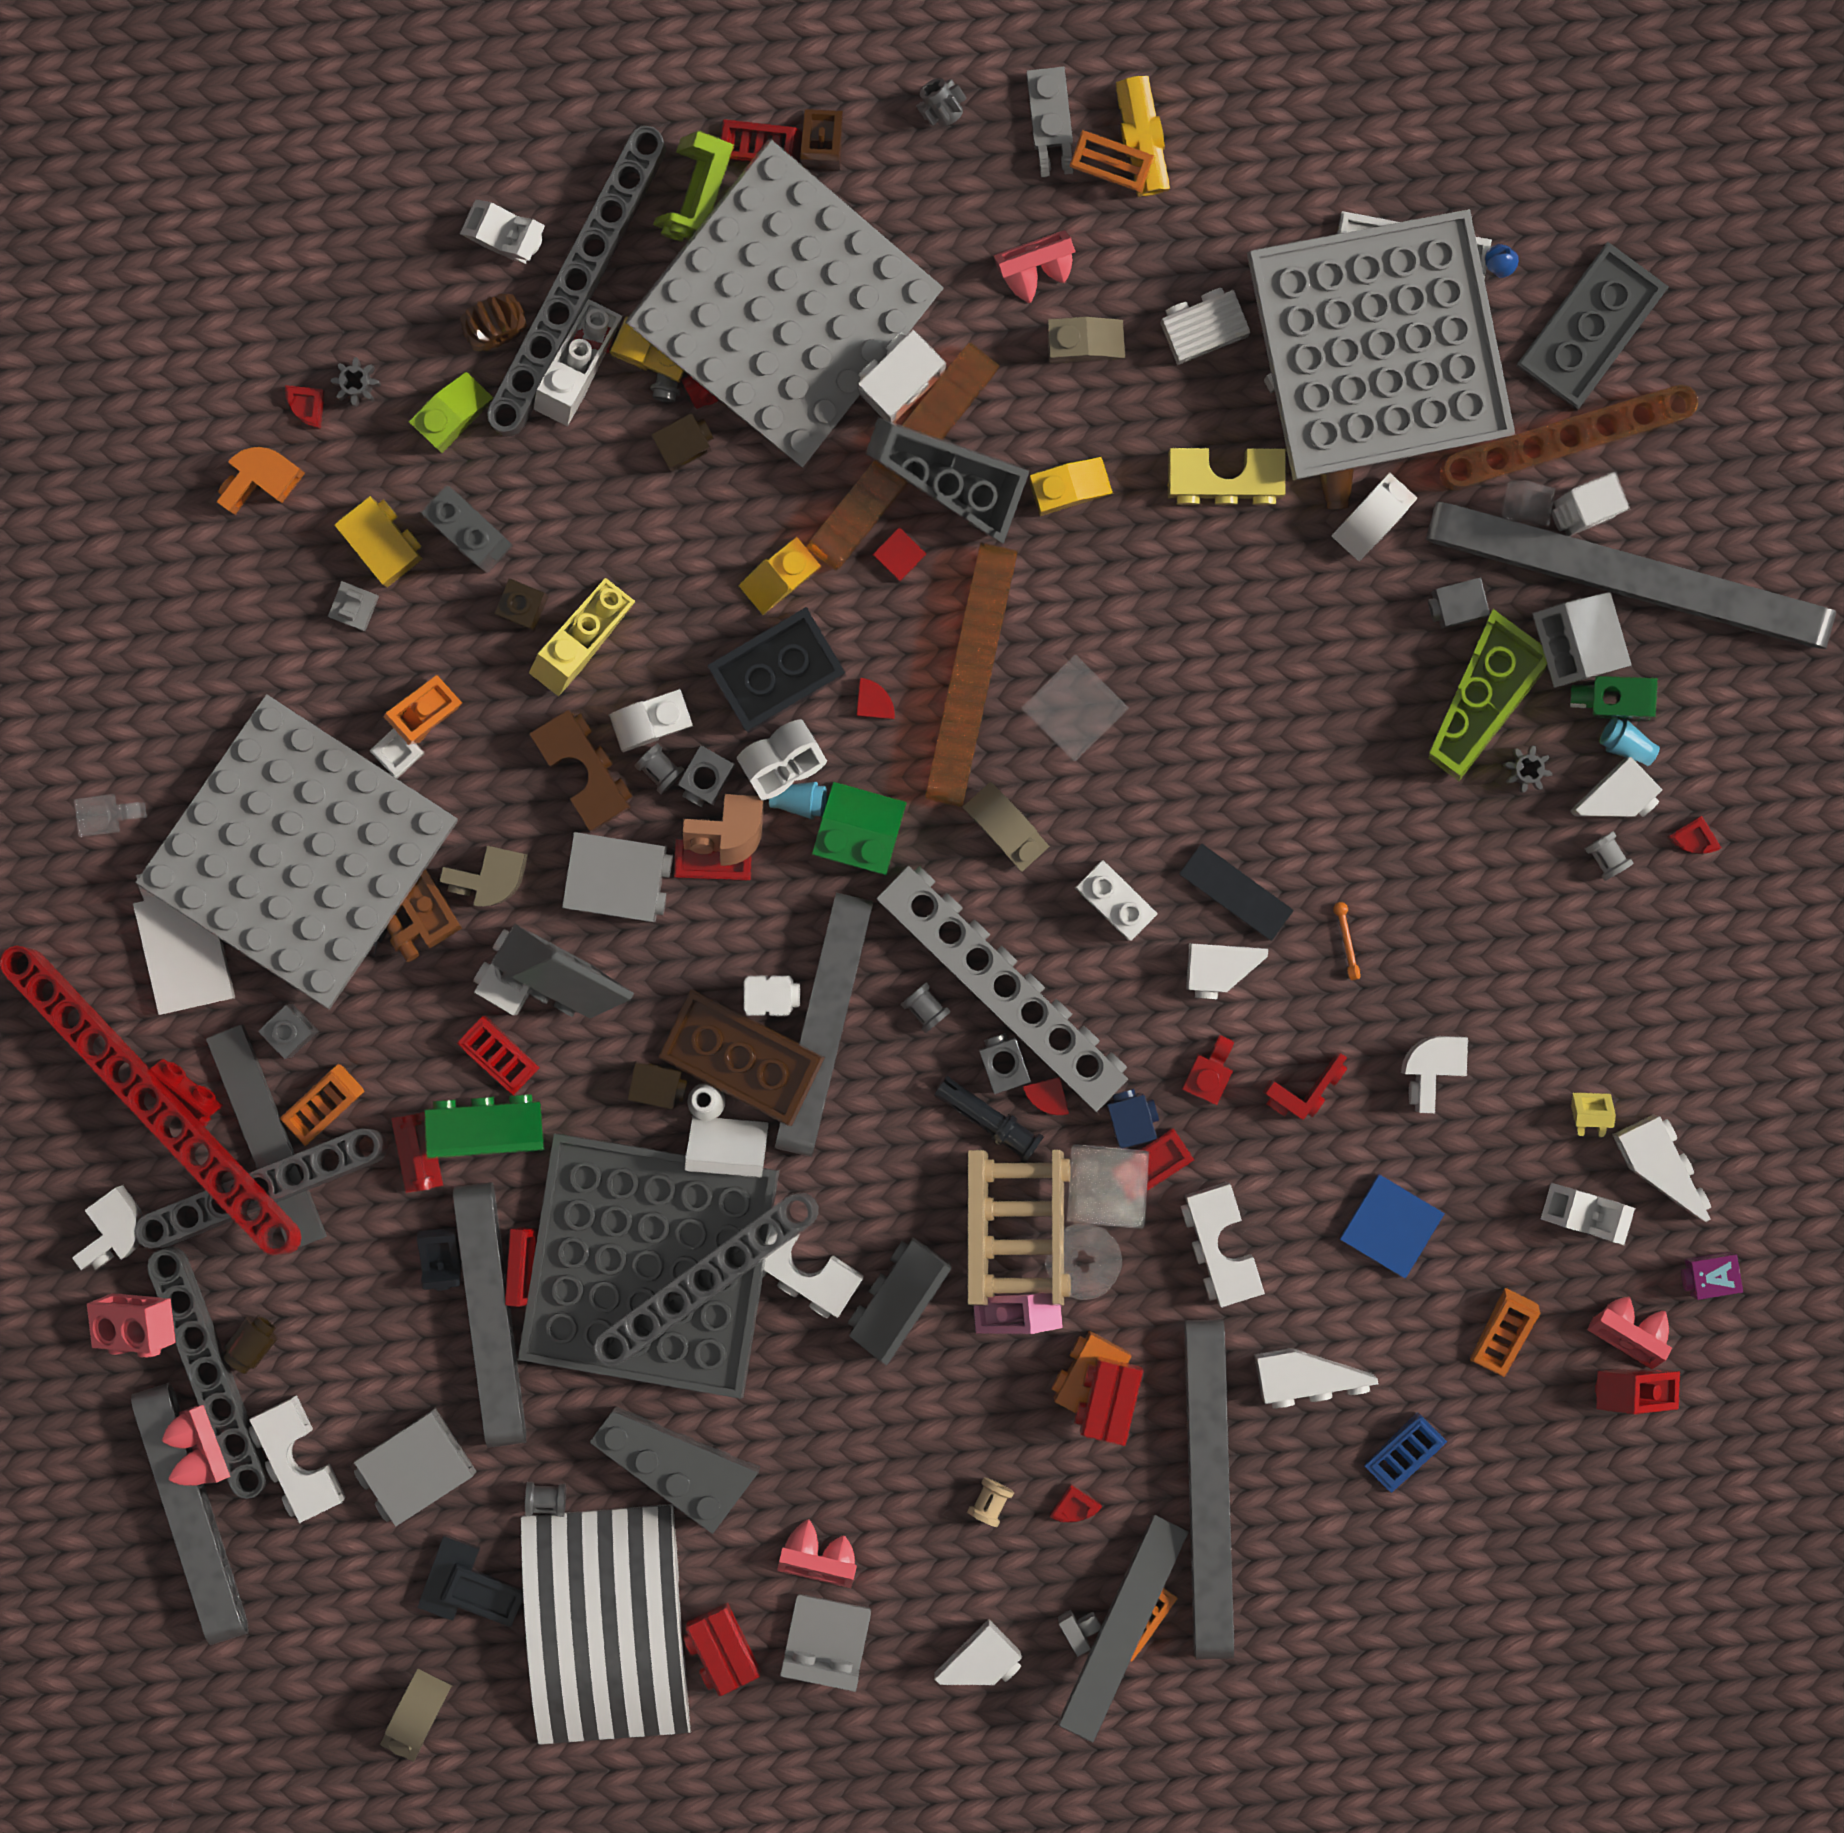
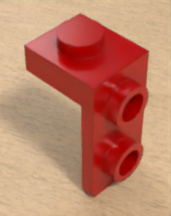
(1284, 1101)

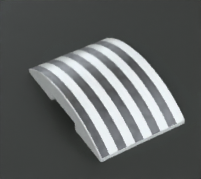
(604, 1624)

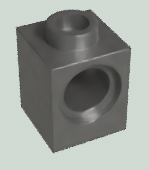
(1459, 603)
(705, 759)
(288, 1031)
(1016, 1076)

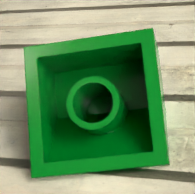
(859, 828)

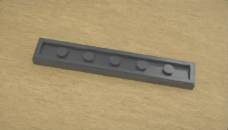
(261, 1122)
(1122, 1628)

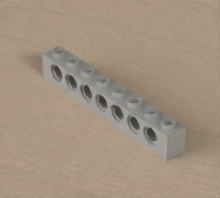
(1094, 1088)

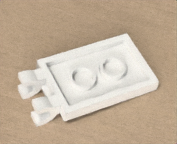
(182, 957)

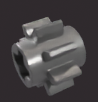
(941, 102)
(345, 384)
(1537, 772)

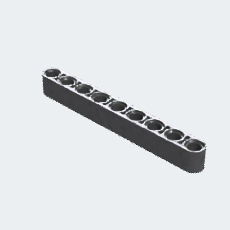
(578, 262)
(1209, 1489)

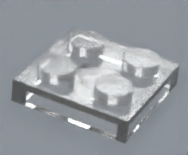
(1108, 1186)

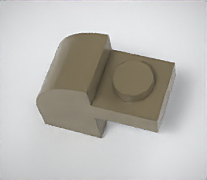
(1006, 826)
(498, 879)
(415, 1715)

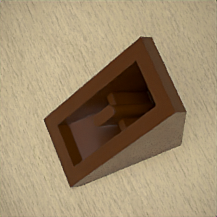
(821, 140)

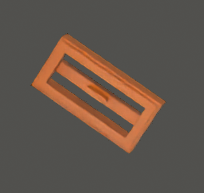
(1142, 172)

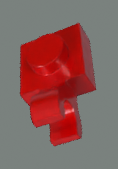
(1208, 1075)

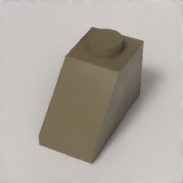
(1085, 339)

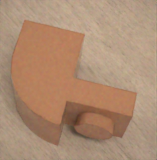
(734, 836)

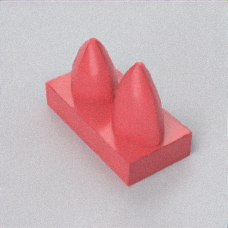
(1020, 263)
(1643, 1343)
(206, 1461)
(802, 1559)

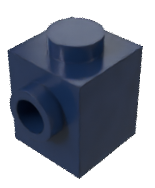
(1132, 1118)

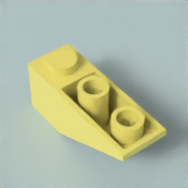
(580, 637)

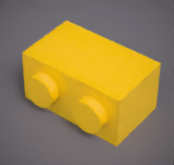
(379, 541)

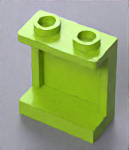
(712, 159)

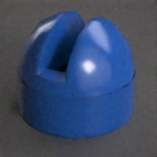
(1500, 263)

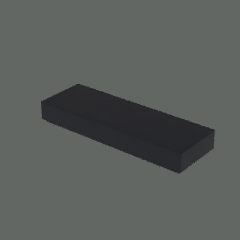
(1236, 892)

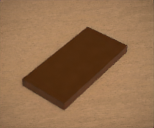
(741, 1057)

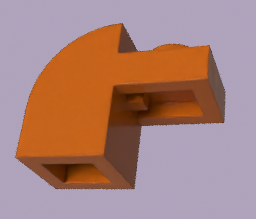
(258, 468)

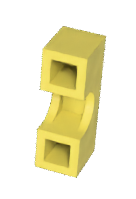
(1193, 479)

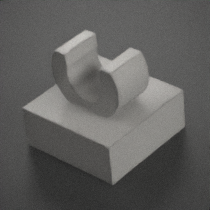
(353, 606)
(1078, 1630)

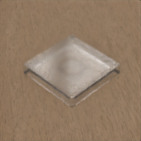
(1075, 708)

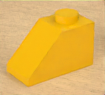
(1069, 485)

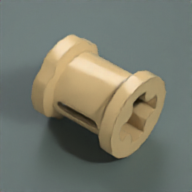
(990, 1514)

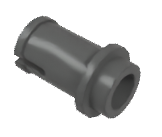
(665, 389)

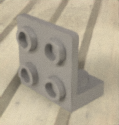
(826, 1642)

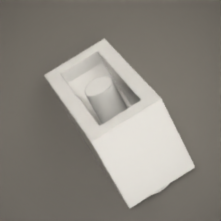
(1620, 793)
(1219, 967)
(981, 1659)

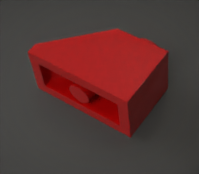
(1637, 1390)

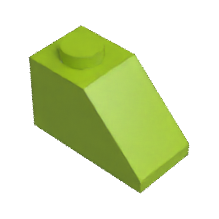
(451, 411)

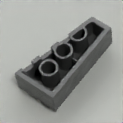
(960, 479)
(677, 1467)

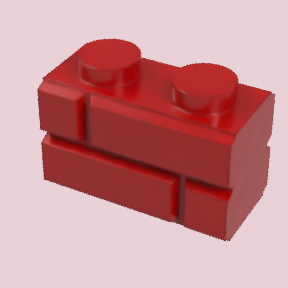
(1109, 1401)
(722, 1650)

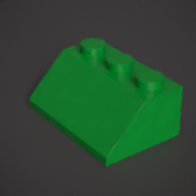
(483, 1127)

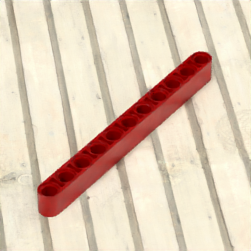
(167, 1104)

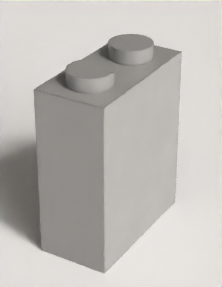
(1582, 639)
(616, 877)
(414, 1468)

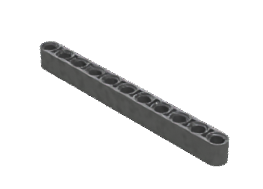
(1631, 575)

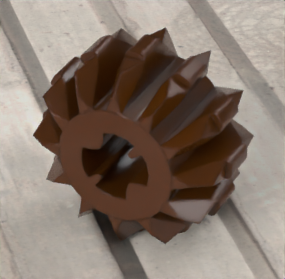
(493, 322)

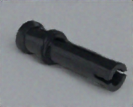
(1002, 1128)

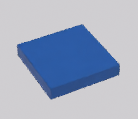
(1391, 1226)

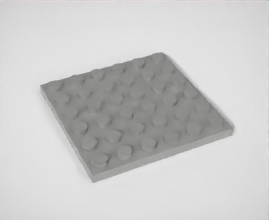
(783, 303)
(1381, 344)
(297, 851)

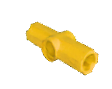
(1143, 131)

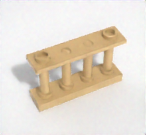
(984, 1209)

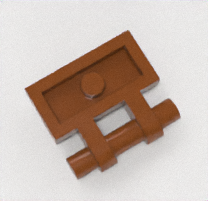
(430, 915)

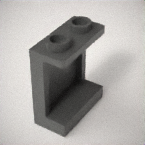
(467, 529)

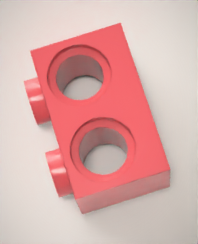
(131, 1324)

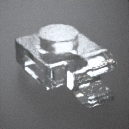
(101, 815)

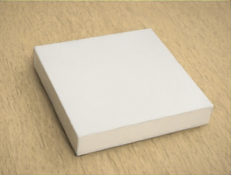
(727, 1147)

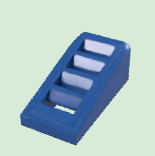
(1395, 1441)

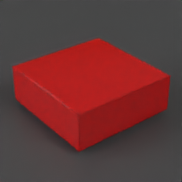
(899, 554)

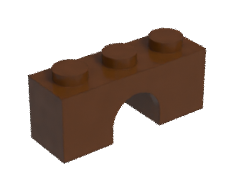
(567, 739)

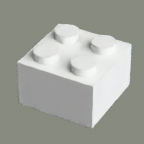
(901, 376)

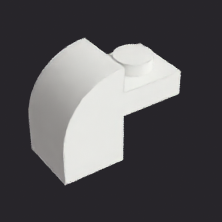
(503, 231)
(1374, 517)
(650, 720)
(1430, 1058)
(1587, 1213)
(116, 1220)

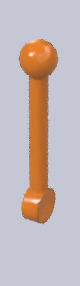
(1341, 910)

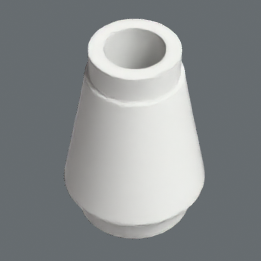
(715, 1107)

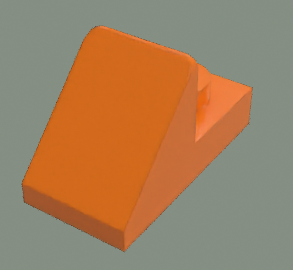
(423, 710)

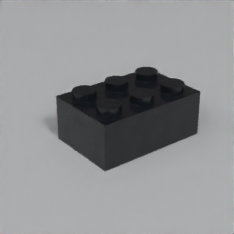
(777, 670)

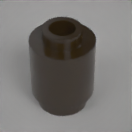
(249, 1344)

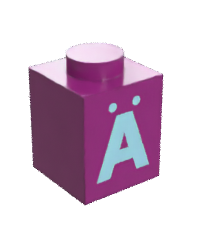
(1712, 1275)

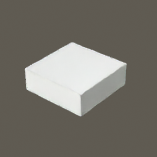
(395, 753)

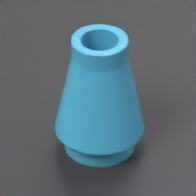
(1626, 740)
(802, 799)

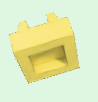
(1593, 1111)

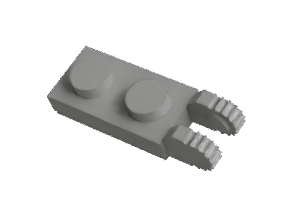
(1050, 116)

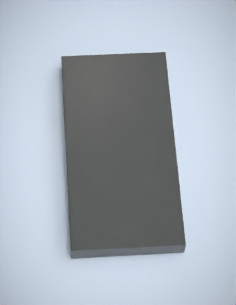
(1592, 326)

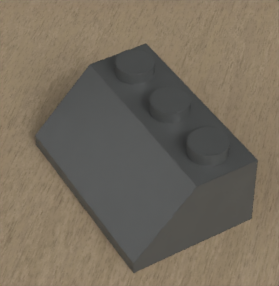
(557, 975)
(898, 1299)

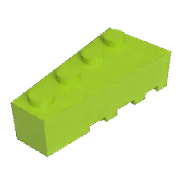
(1494, 684)

